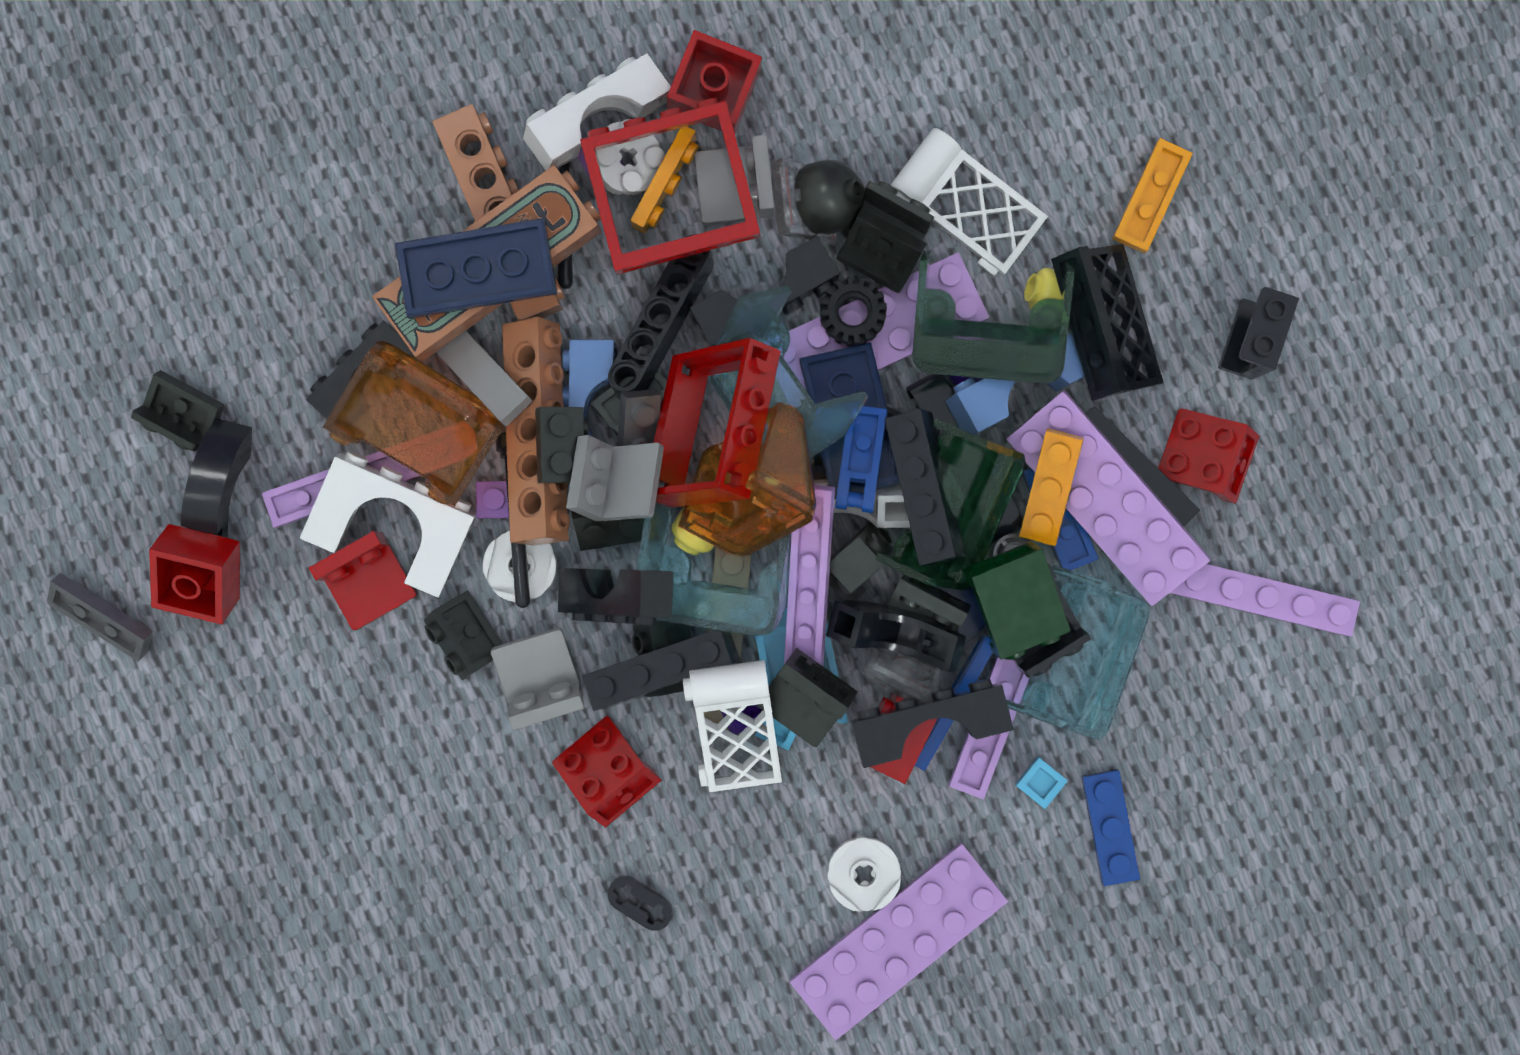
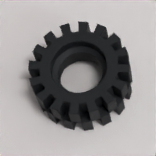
(868, 295)

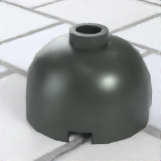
(829, 196)

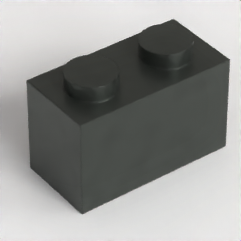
(857, 558)

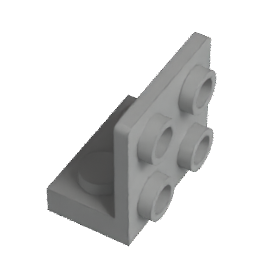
(717, 185)
(614, 480)
(538, 678)

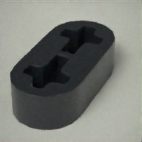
(634, 910)

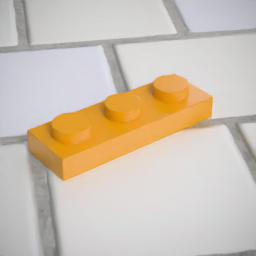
(665, 180)
(1152, 195)
(1051, 486)

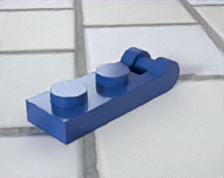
(861, 459)

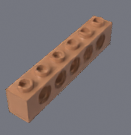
(455, 133)
(534, 363)

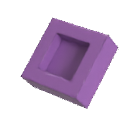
(491, 500)

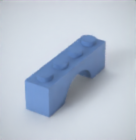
(588, 371)
(986, 402)

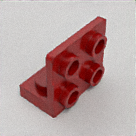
(1209, 453)
(365, 579)
(605, 772)

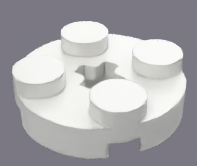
(628, 178)
(500, 573)
(864, 895)

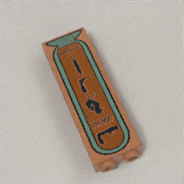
(568, 229)

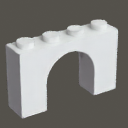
(354, 482)

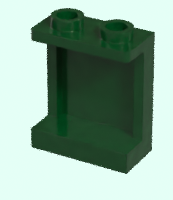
(1018, 600)

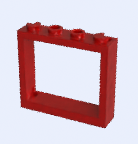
(684, 247)
(744, 429)

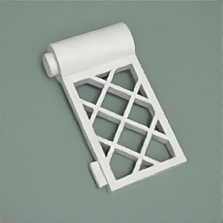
(929, 172)
(731, 691)

